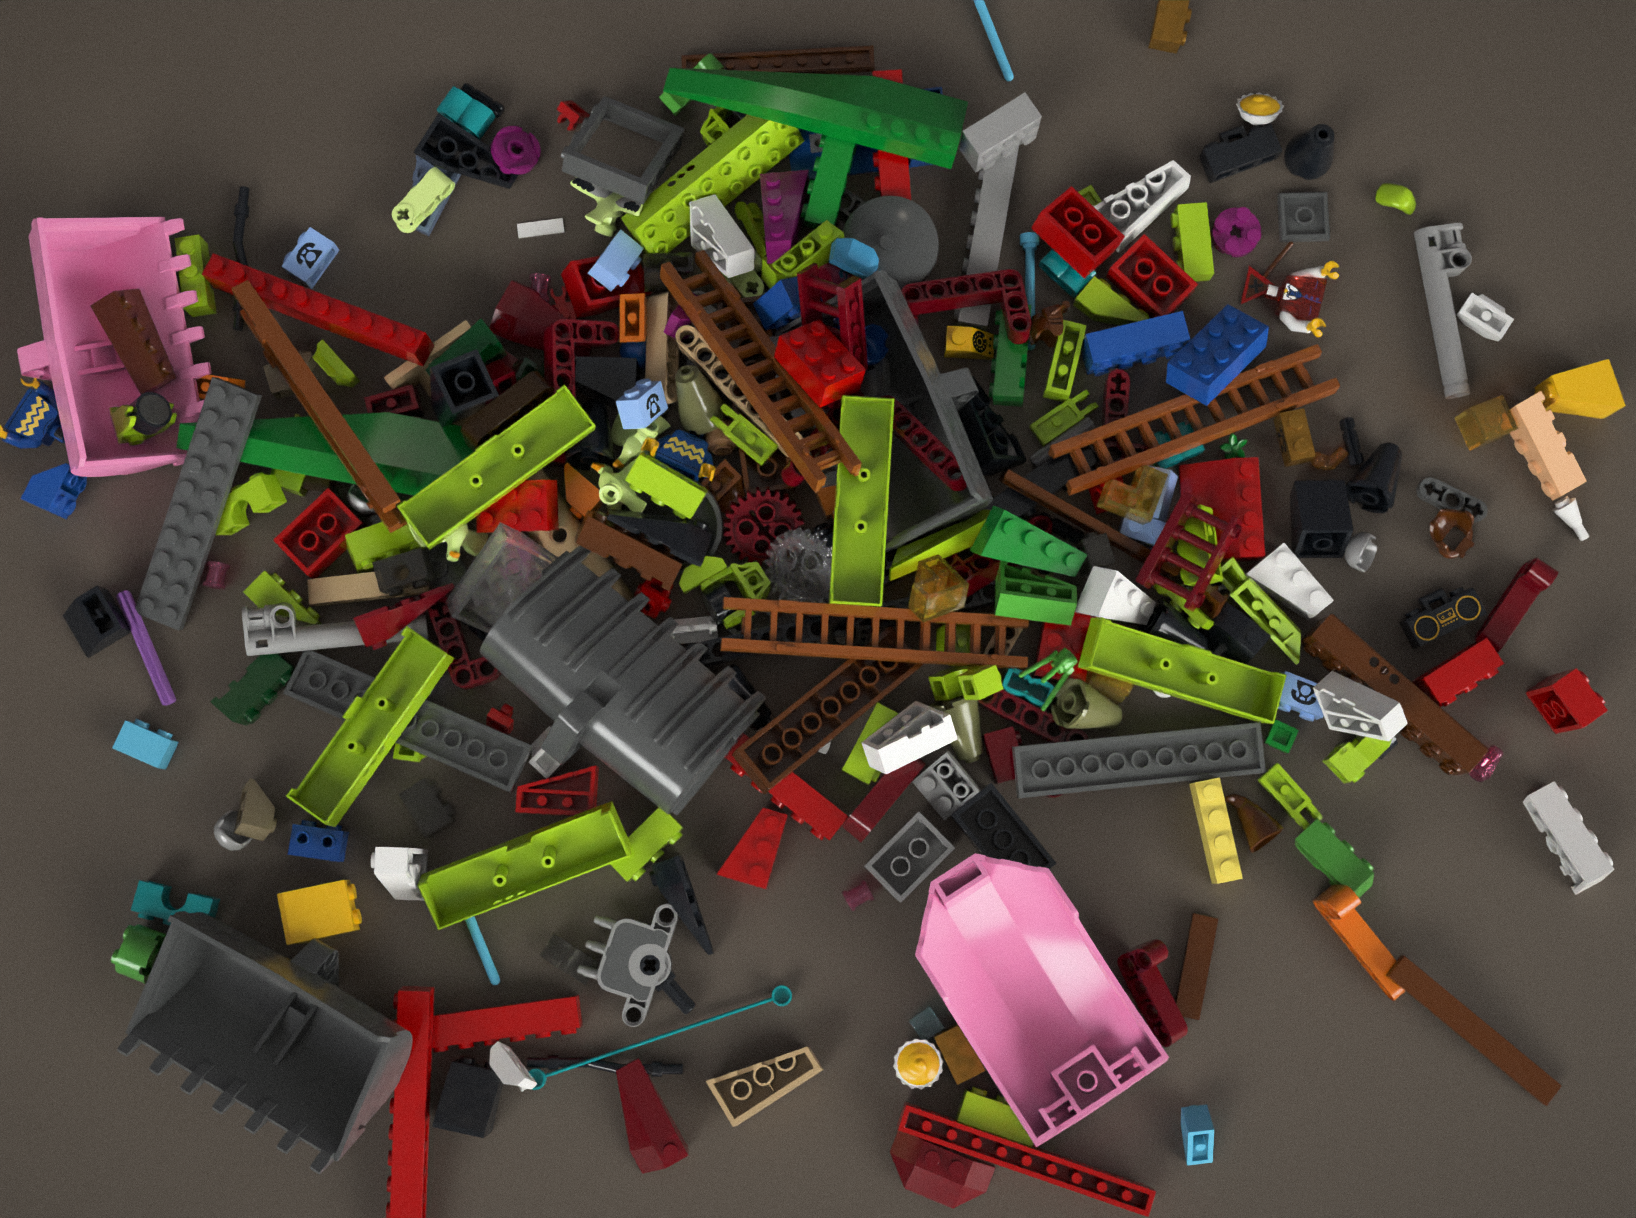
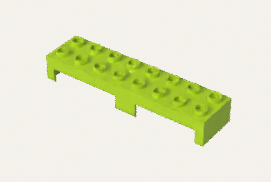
(721, 169)
(497, 467)
(862, 503)
(1181, 671)
(371, 728)
(524, 865)

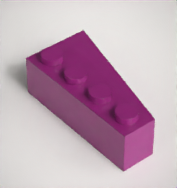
(782, 208)

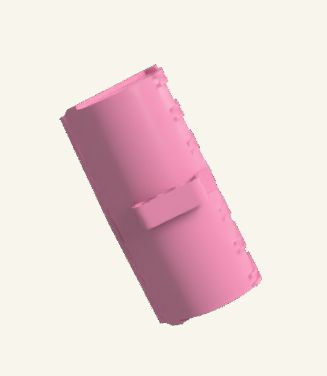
(75, 267)

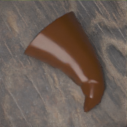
(1256, 822)

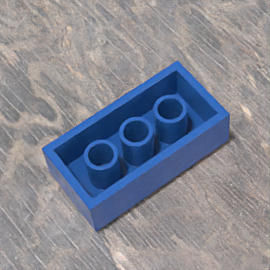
(1134, 343)
(1217, 354)

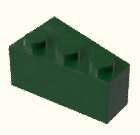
(478, 338)
(255, 689)

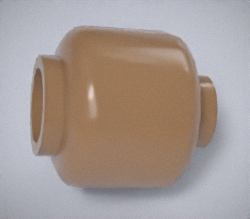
(718, 442)

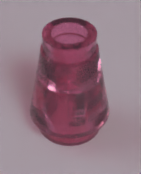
(1487, 764)

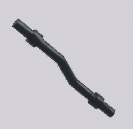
(241, 212)
(554, 1062)

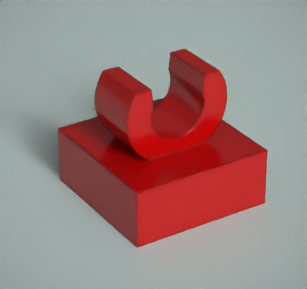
(573, 112)
(501, 719)

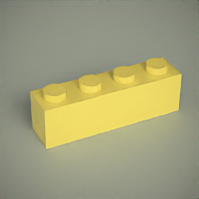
(1215, 831)

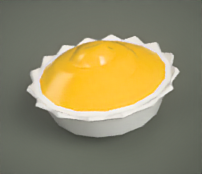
(1259, 108)
(918, 1063)

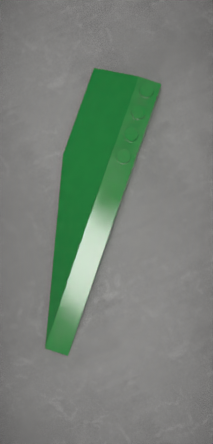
(839, 106)
(404, 447)

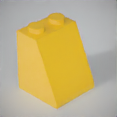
(1583, 391)
(319, 911)

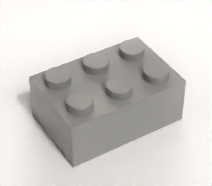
(1000, 133)
(909, 857)

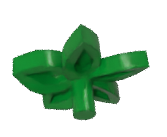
(1234, 447)

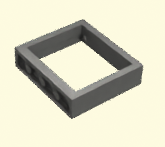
(609, 176)

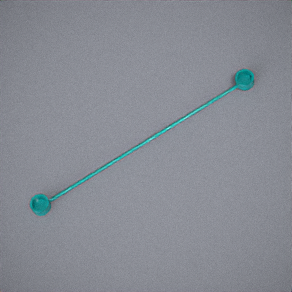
(780, 996)

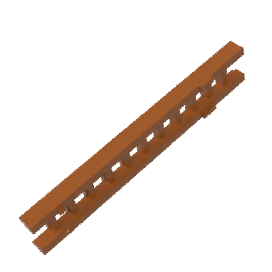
(744, 376)
(319, 406)
(1200, 435)
(848, 651)

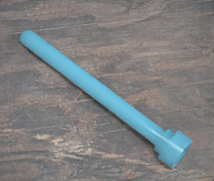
(994, 40)
(1029, 243)
(483, 950)

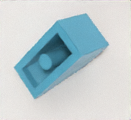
(1197, 1134)

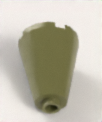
(697, 400)
(1084, 707)
(966, 725)

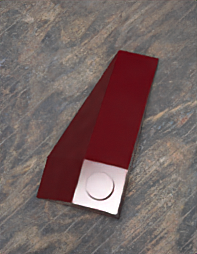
(524, 315)
(388, 621)
(649, 1126)

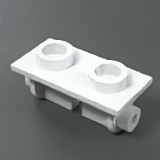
(694, 630)

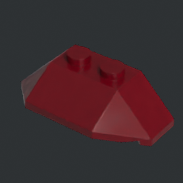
(939, 1171)

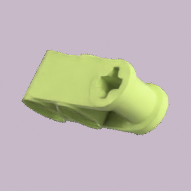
(422, 200)

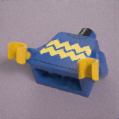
(34, 419)
(683, 453)

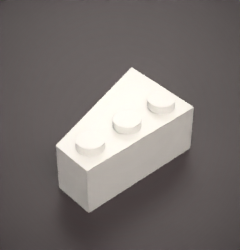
(720, 237)
(1290, 583)
(1114, 597)
(1358, 709)
(908, 737)

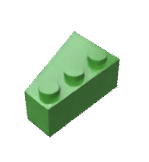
(1033, 597)
(1335, 858)

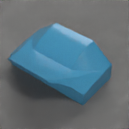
(854, 257)

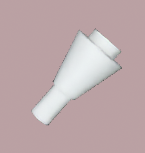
(1569, 512)

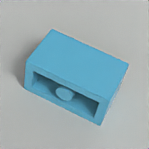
(145, 744)

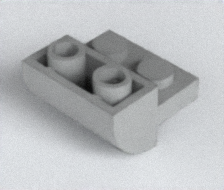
(946, 785)

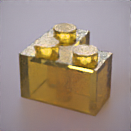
(1134, 501)
(936, 589)

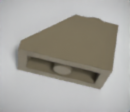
(255, 813)

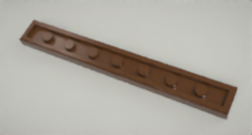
(814, 60)
(1081, 519)
(1473, 1030)

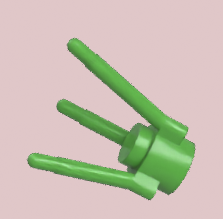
(1062, 662)

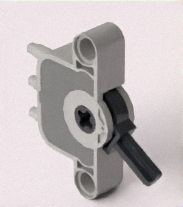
(624, 963)

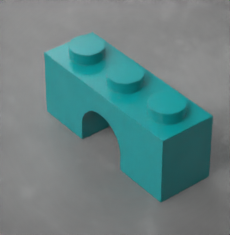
(153, 901)

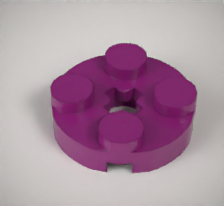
(509, 161)
(1241, 219)

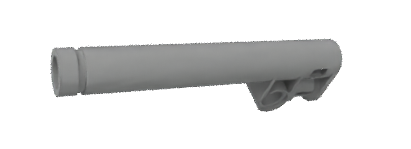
(1436, 251)
(288, 637)

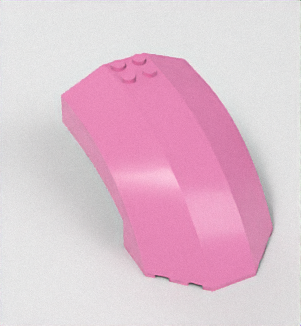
(1032, 993)

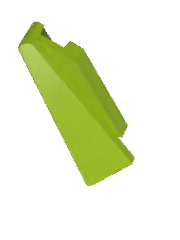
(943, 543)
(1262, 609)

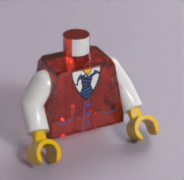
(1301, 298)

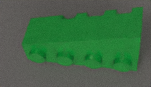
(829, 181)
(1008, 366)
(1019, 542)

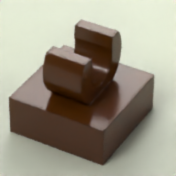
(1213, 601)

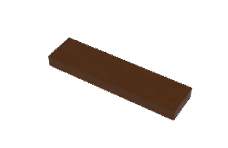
(1196, 965)

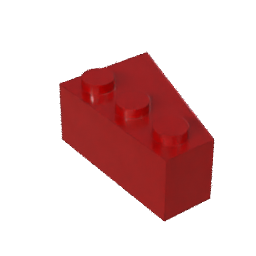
(561, 794)
(756, 851)

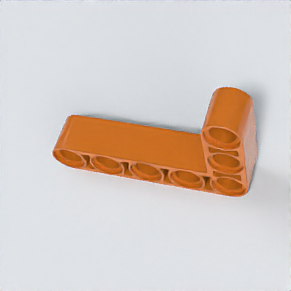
(1338, 908)

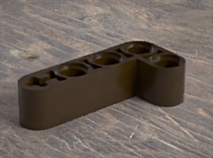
(506, 409)

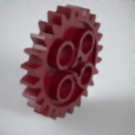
(745, 539)

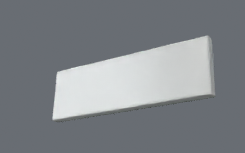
(540, 228)

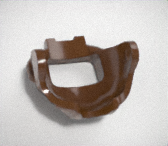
(1048, 324)
(1444, 522)

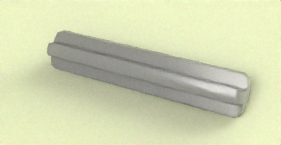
(1042, 455)

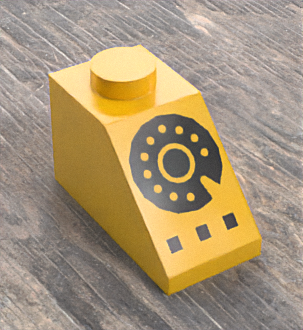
(968, 343)

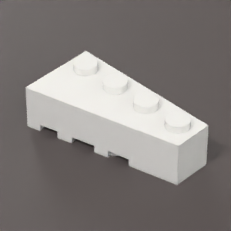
(1144, 201)
(1568, 837)
(400, 870)

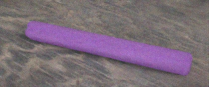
(146, 648)

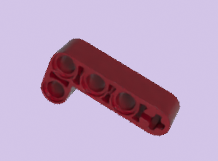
(1122, 399)
(1515, 601)
(458, 640)
(881, 799)
(1151, 991)

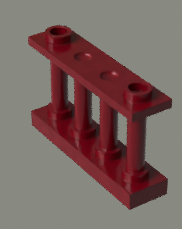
(849, 308)
(1175, 530)

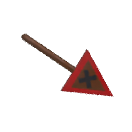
(1256, 283)

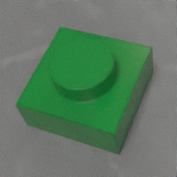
(1281, 736)

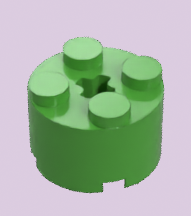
(138, 952)

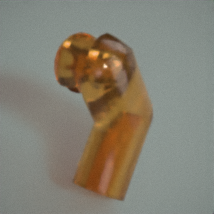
(1329, 462)

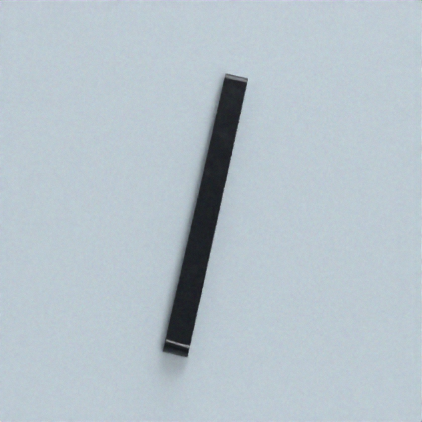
(708, 658)

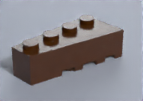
(135, 338)
(627, 548)

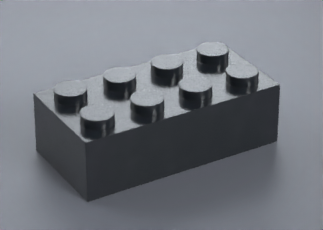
(999, 831)

